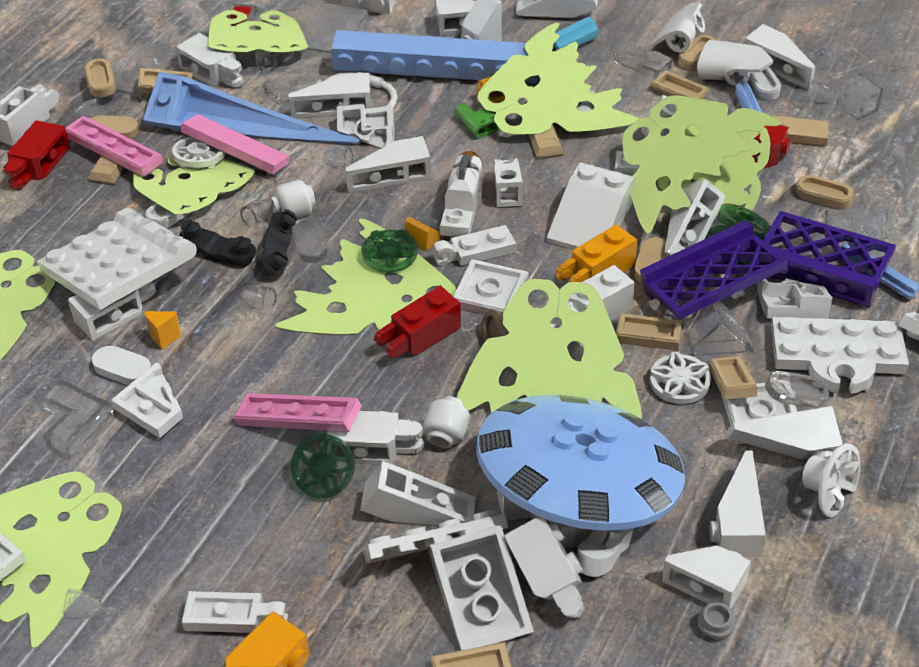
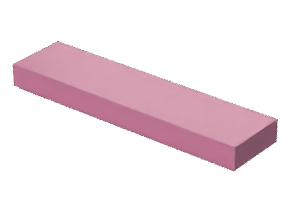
(235, 144)
(114, 146)
(298, 412)

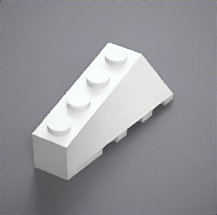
(614, 289)

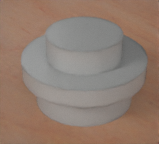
(717, 620)

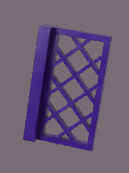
(706, 259)
(838, 281)

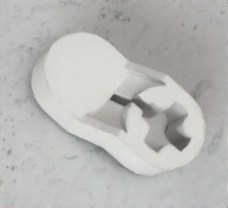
(602, 550)

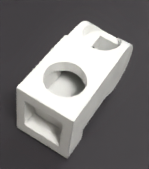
(508, 183)

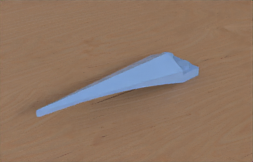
(180, 98)

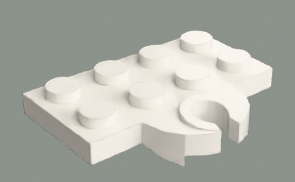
(839, 349)

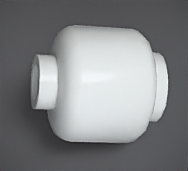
(294, 197)
(446, 422)

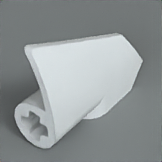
(681, 28)
(731, 61)

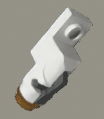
(462, 195)

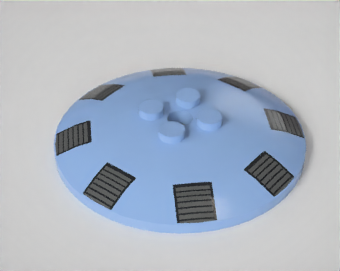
(613, 482)

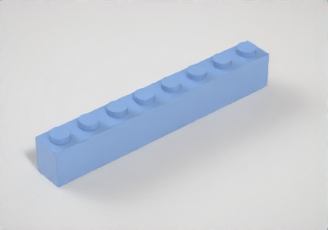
(422, 55)

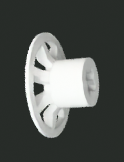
(829, 476)

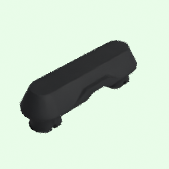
(210, 243)
(276, 243)

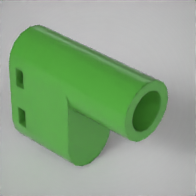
(480, 122)

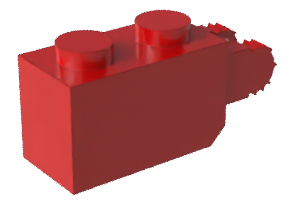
(36, 153)
(421, 323)

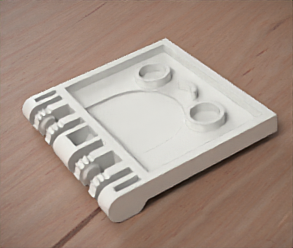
(116, 258)

